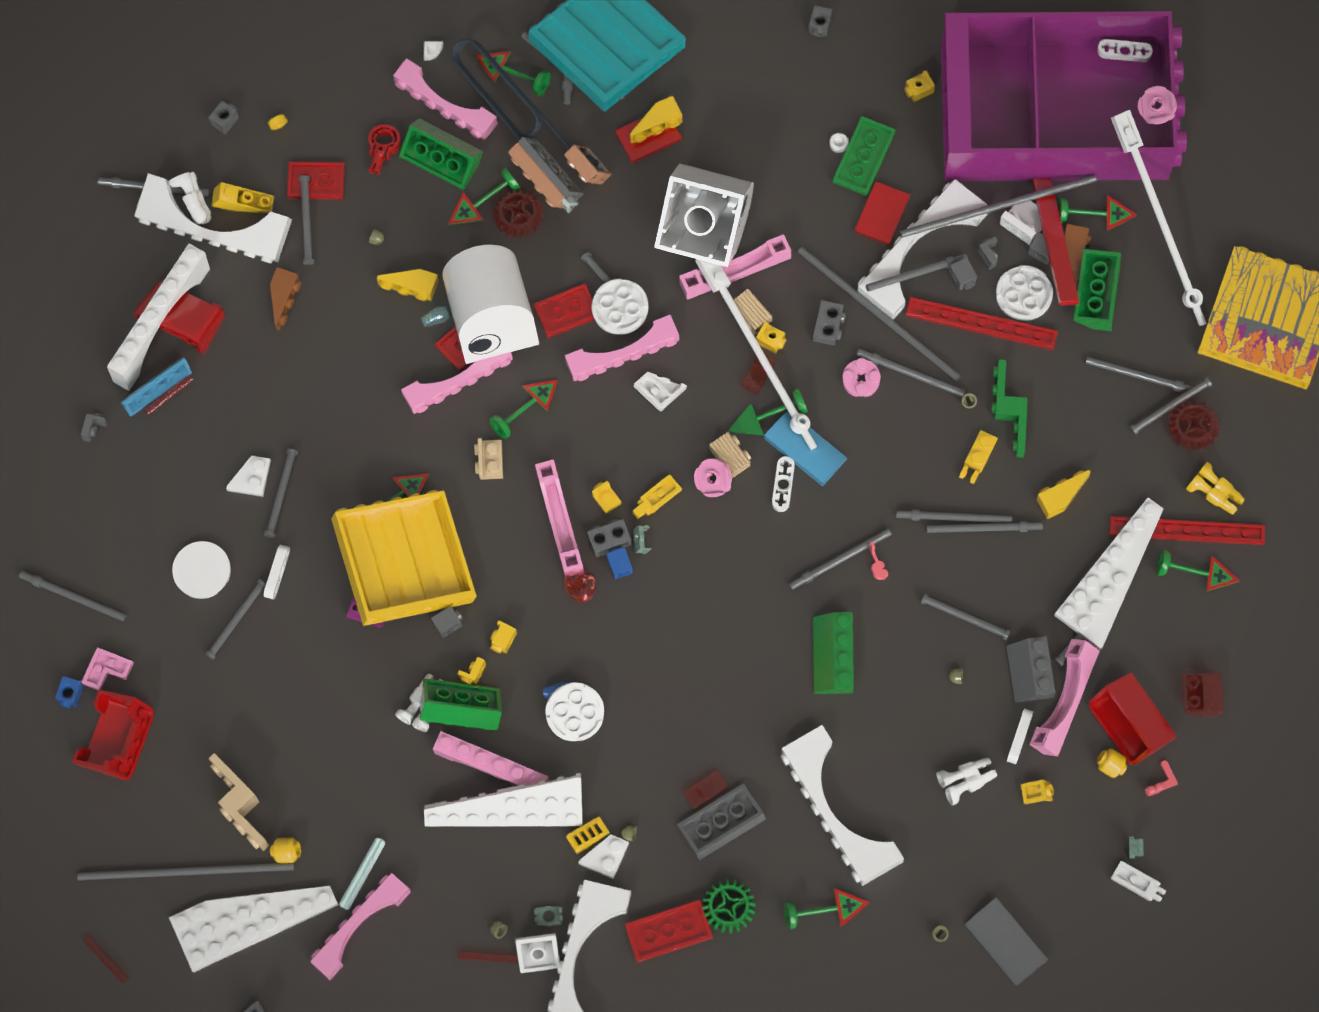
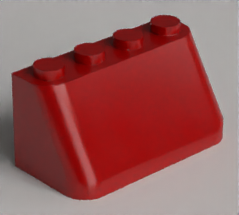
(1131, 719)

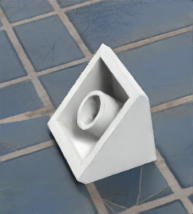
(537, 953)

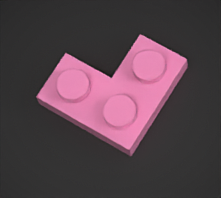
(104, 664)

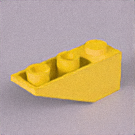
(660, 117)
(241, 199)
(413, 282)
(1056, 499)

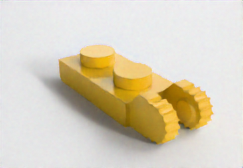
(979, 454)

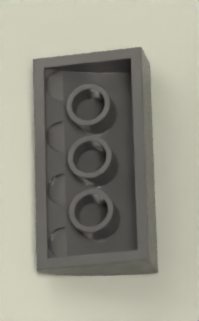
(721, 821)
(1006, 942)

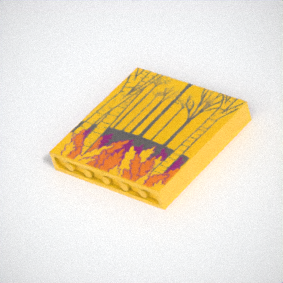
(1266, 318)

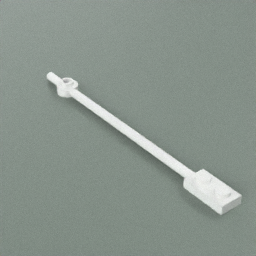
(1131, 141)
(719, 281)

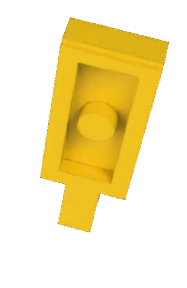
(657, 496)

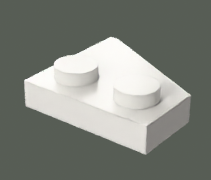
(658, 390)
(251, 477)
(606, 856)

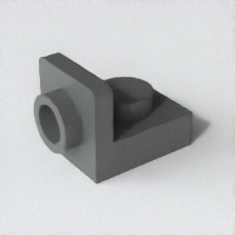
(989, 256)
(89, 427)

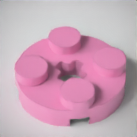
(1149, 99)
(861, 388)
(722, 473)

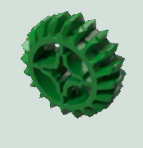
(721, 908)

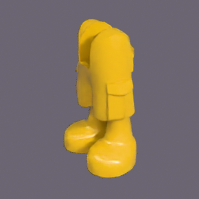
(1220, 493)

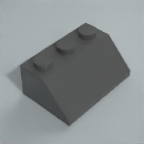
(1031, 670)

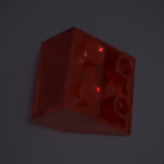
(1203, 694)

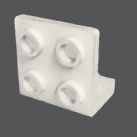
(1023, 221)

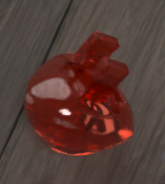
(581, 587)

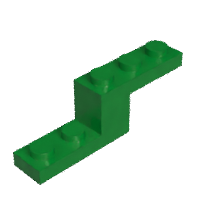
(1010, 408)

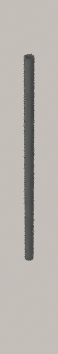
(997, 206)
(877, 312)
(185, 871)

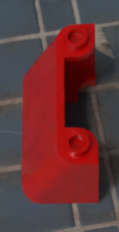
(188, 318)
(117, 735)

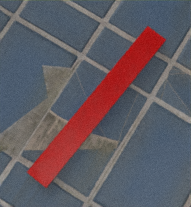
(1056, 244)
(981, 323)
(1199, 531)

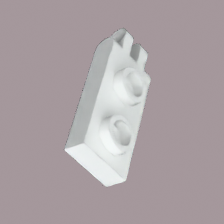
(1137, 882)

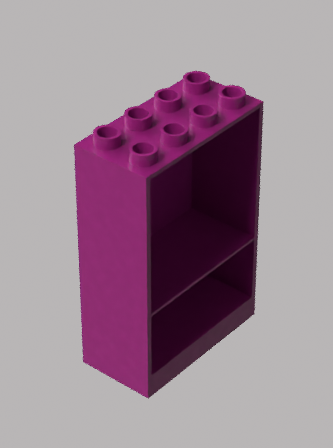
(1038, 100)

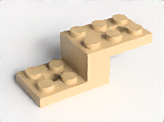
(237, 803)

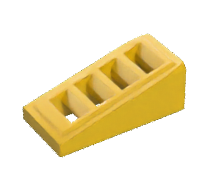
(585, 844)

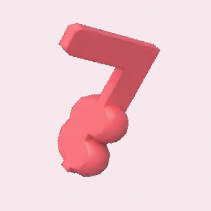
(878, 567)
(1152, 790)

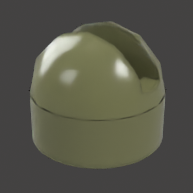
(376, 237)
(972, 398)
(956, 676)
(629, 832)
(498, 933)
(943, 936)

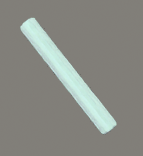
(362, 873)

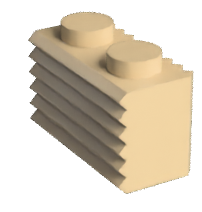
(752, 311)
(728, 451)

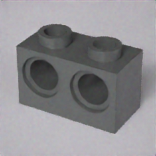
(825, 322)
(610, 540)

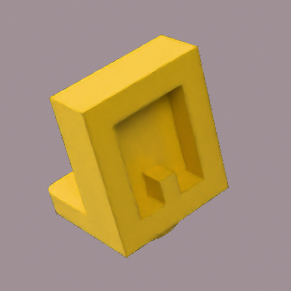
(605, 497)
(475, 669)
(1037, 791)

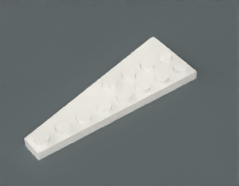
(1100, 593)
(533, 805)

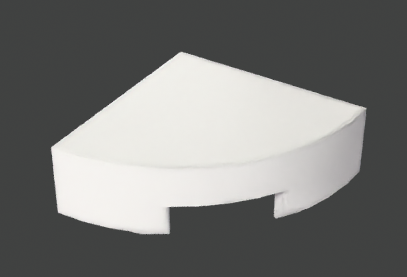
(432, 49)

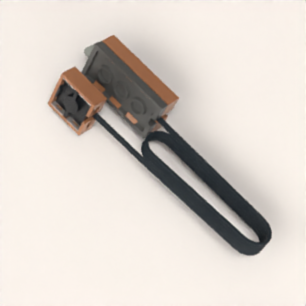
(531, 154)

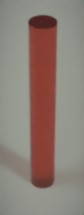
(167, 396)
(488, 957)
(105, 959)

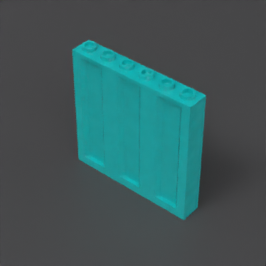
(606, 45)

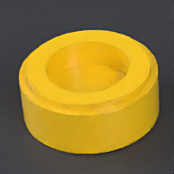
(277, 122)

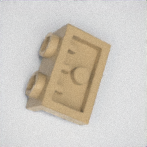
(490, 459)

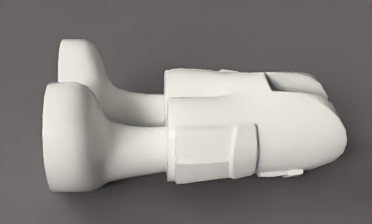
(194, 198)
(408, 715)
(970, 775)

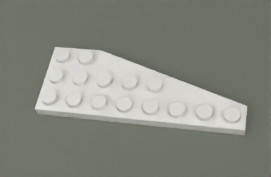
(232, 924)

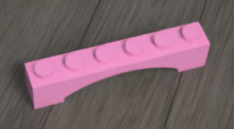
(478, 122)
(765, 256)
(584, 364)
(423, 395)
(559, 518)
(1080, 662)
(476, 757)
(388, 893)

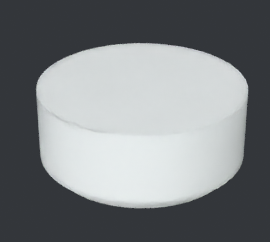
(839, 142)

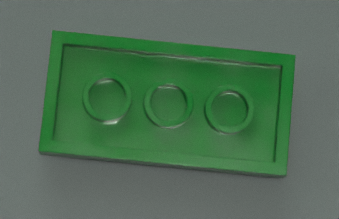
(864, 156)

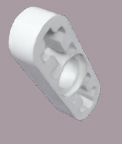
(1119, 56)
(786, 498)
(276, 571)
(1020, 736)

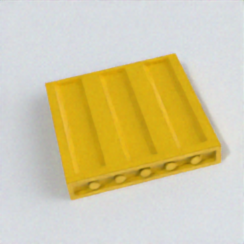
(403, 557)

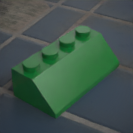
(440, 153)
(1097, 289)
(833, 653)
(460, 704)

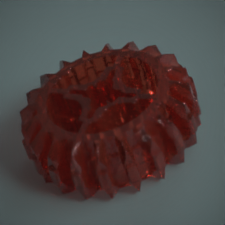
(505, 204)
(1203, 413)

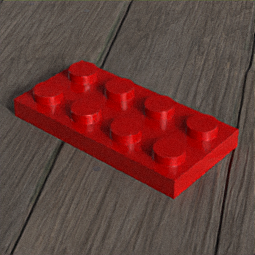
(668, 931)

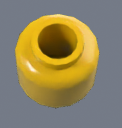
(1112, 763)
(285, 850)

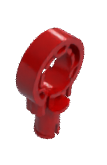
(381, 152)

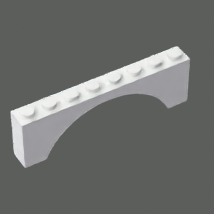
(952, 201)
(262, 239)
(186, 273)
(866, 857)
(595, 906)

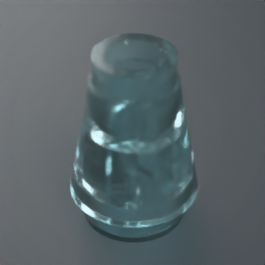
(436, 316)

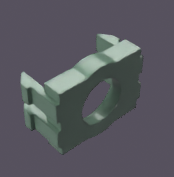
(638, 539)
(1135, 847)
(540, 911)

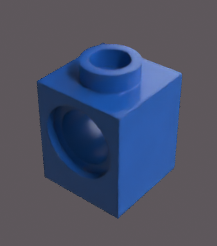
(619, 562)
(69, 684)

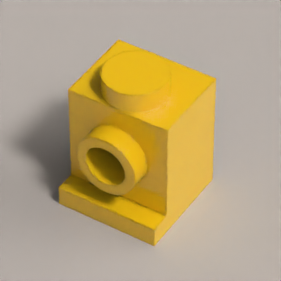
(926, 88)
(768, 343)
(502, 637)

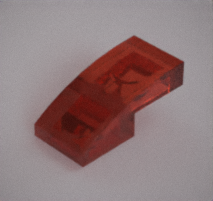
(757, 376)
(706, 789)

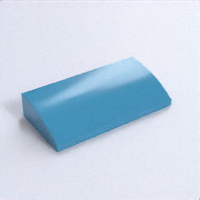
(156, 386)
(817, 463)

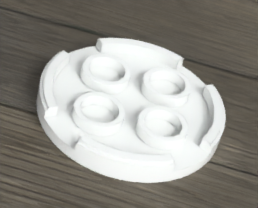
(1024, 293)
(620, 306)
(201, 569)
(574, 711)

